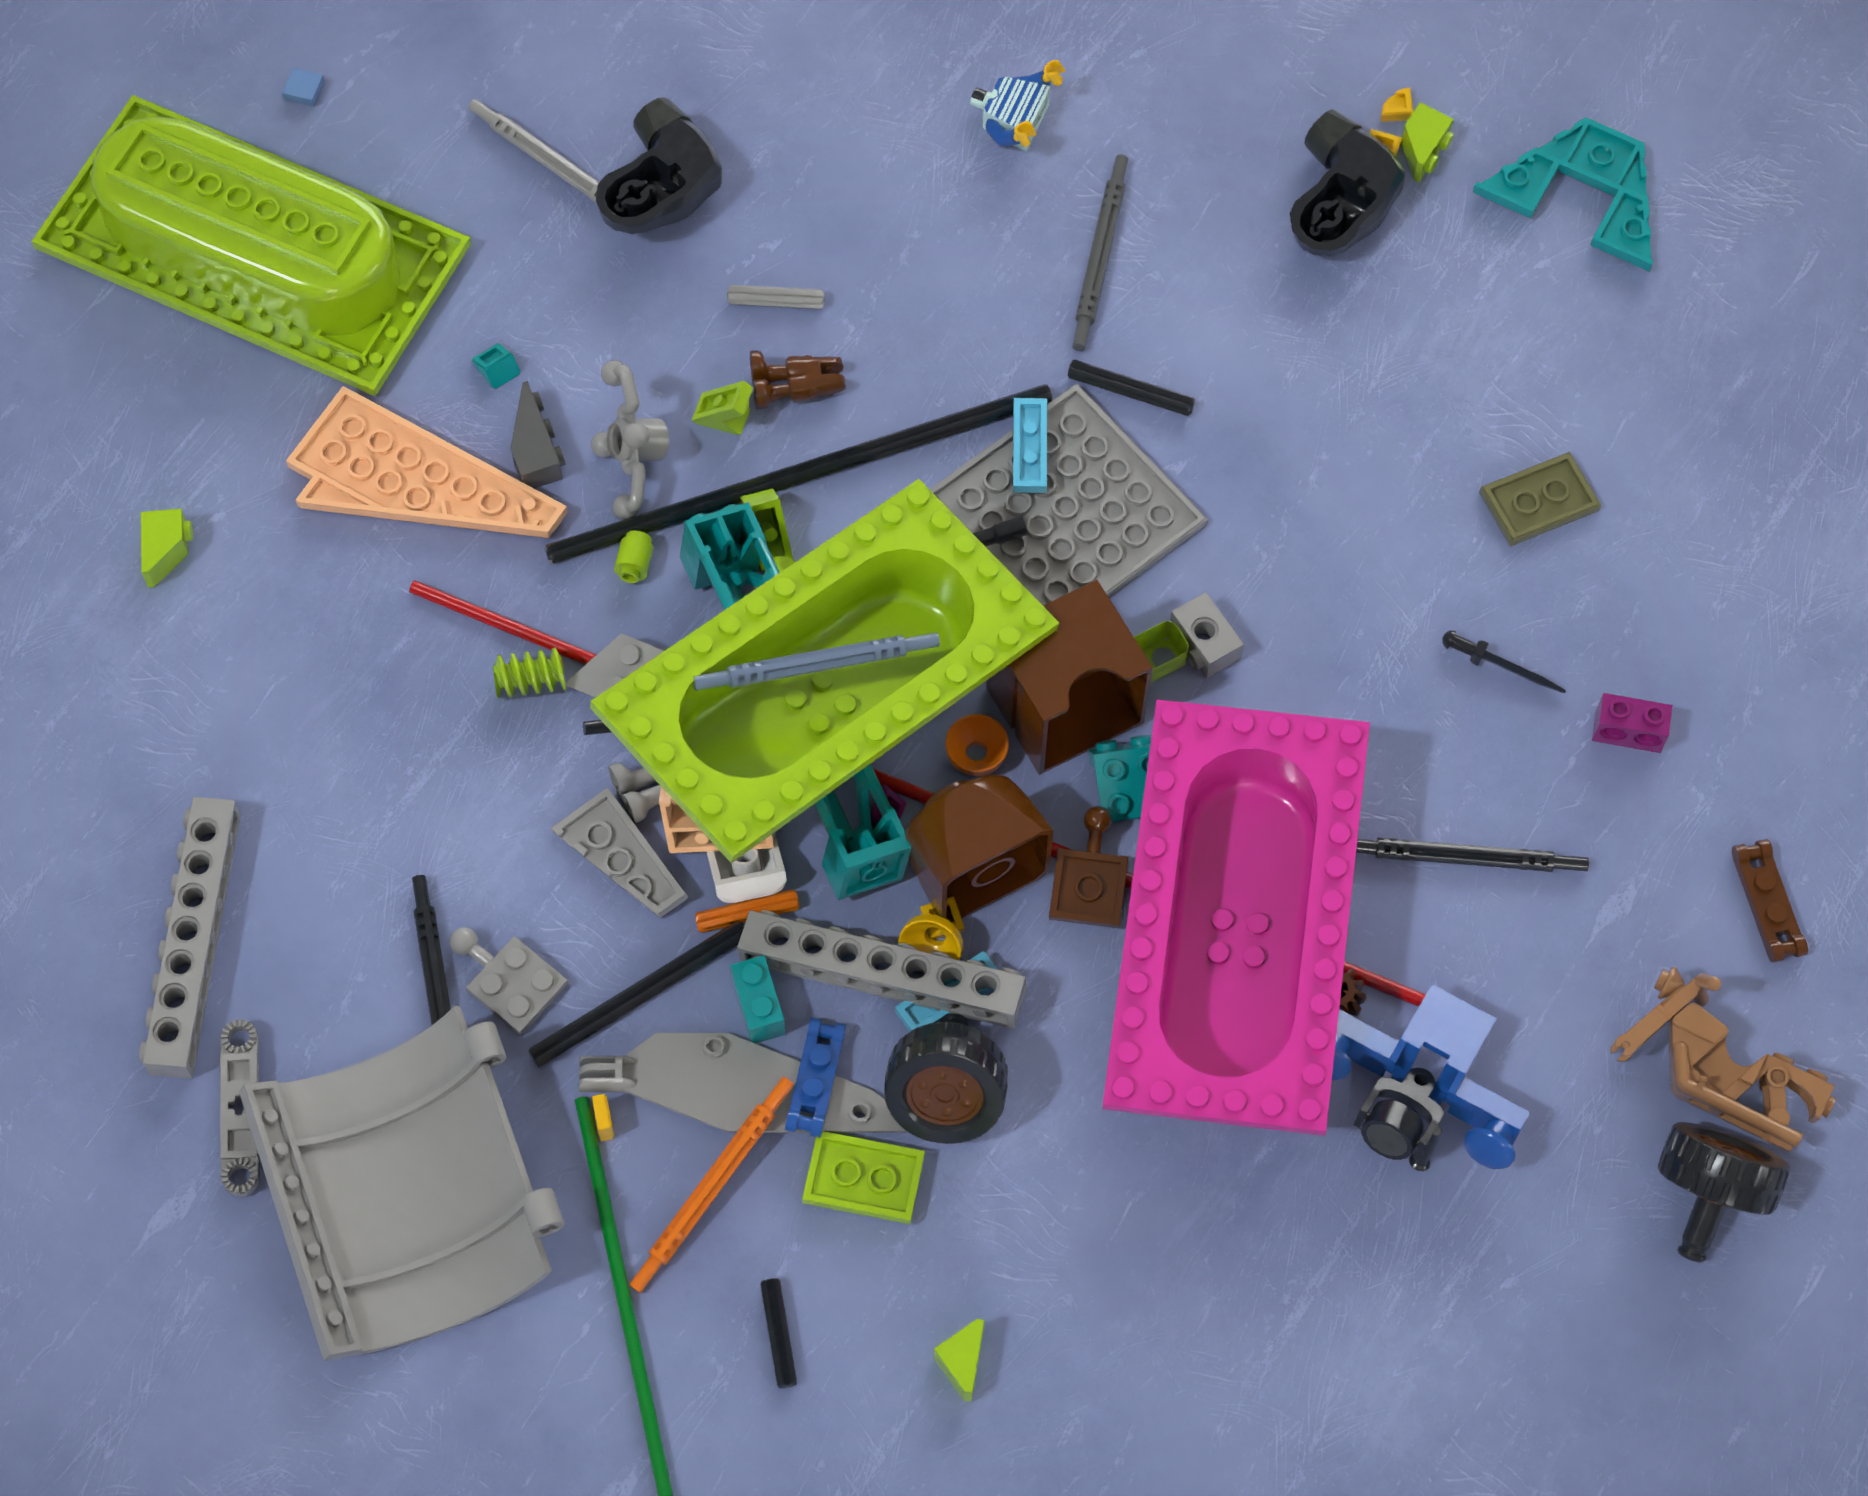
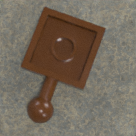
(1089, 883)

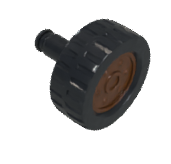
(946, 1082)
(1722, 1174)

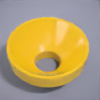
(916, 935)

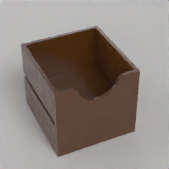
(1075, 683)

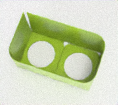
(1155, 639)

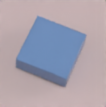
(303, 87)

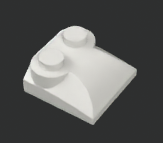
(750, 876)

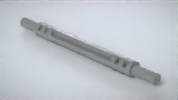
(536, 149)

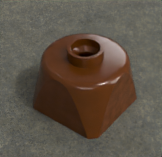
(978, 844)

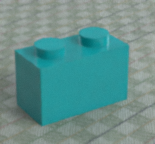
(757, 999)

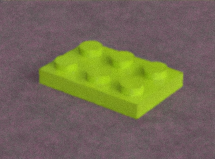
(863, 1177)

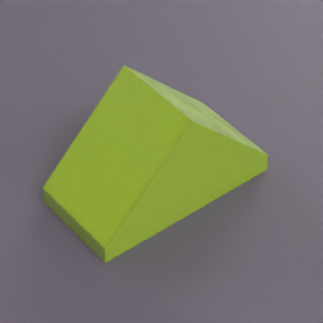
(960, 1356)

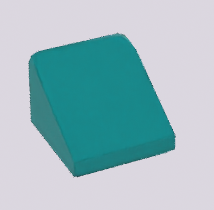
(496, 365)

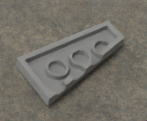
(615, 846)

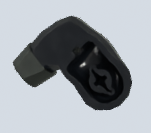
(664, 181)
(1351, 195)

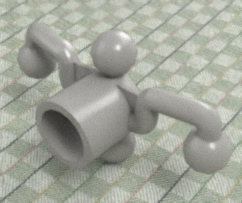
(630, 439)

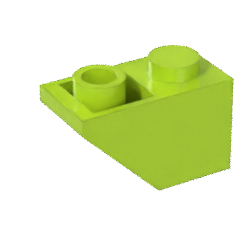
(1423, 139)

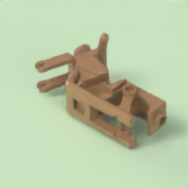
(1709, 1078)

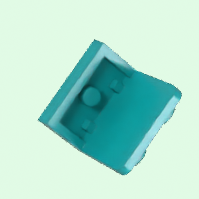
(1121, 775)

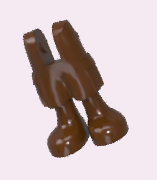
(805, 375)

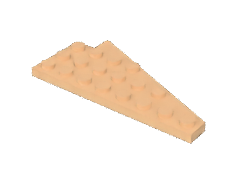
(389, 468)

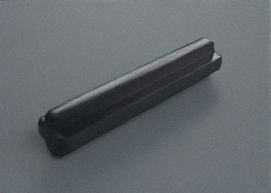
(778, 1333)

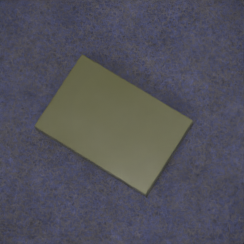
(1540, 499)

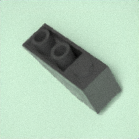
(531, 444)

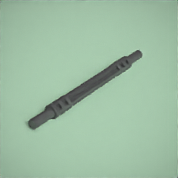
(1100, 253)

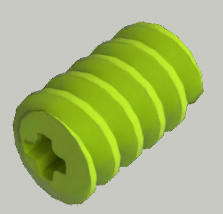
(528, 673)

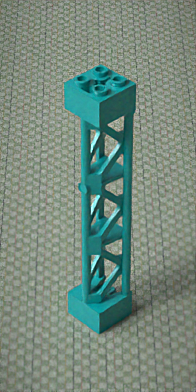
(726, 553)

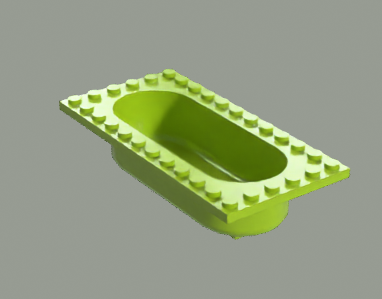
(253, 244)
(773, 748)

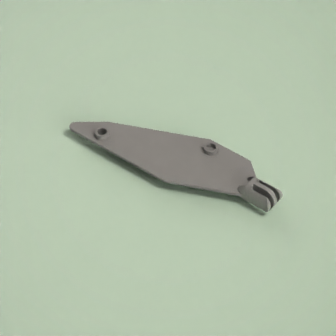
(722, 1081)

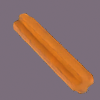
(728, 914)

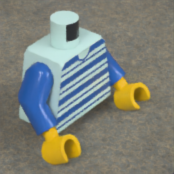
(1017, 105)

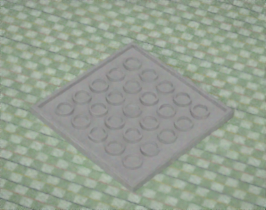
(1102, 511)

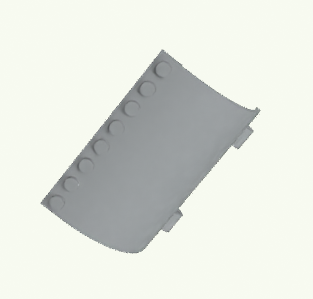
(402, 1190)

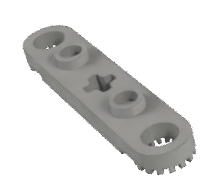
(237, 1143)

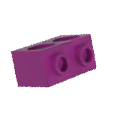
(1632, 722)

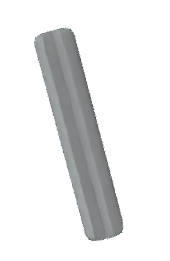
(775, 296)

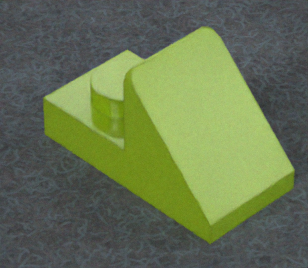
(724, 408)

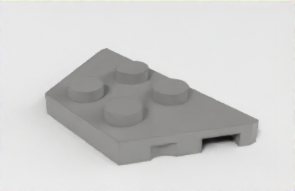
(612, 665)

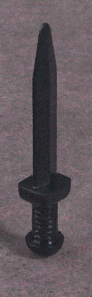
(1479, 652)

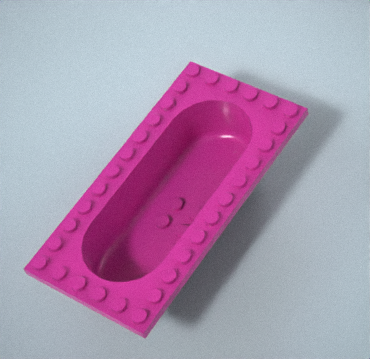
(1238, 918)

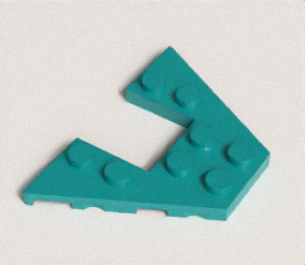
(1599, 159)

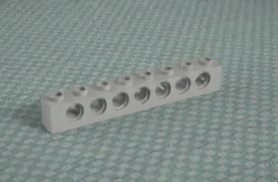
(893, 983)
(179, 1056)

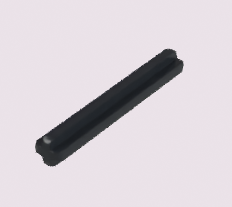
(1131, 387)

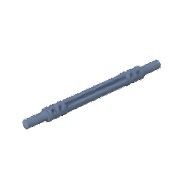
(816, 661)

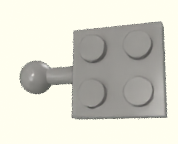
(513, 983)

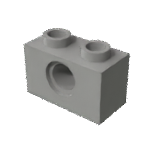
(1204, 617)

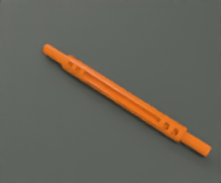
(711, 1184)

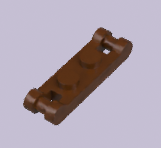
(1768, 901)

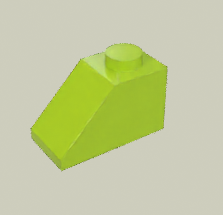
(770, 517)
(163, 543)

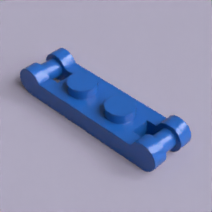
(815, 1077)

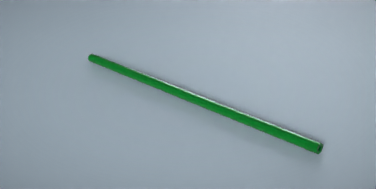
(623, 1298)

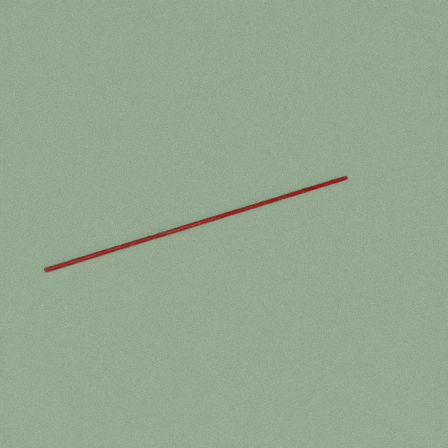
(897, 785)

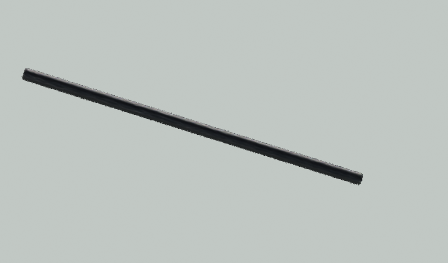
(792, 475)

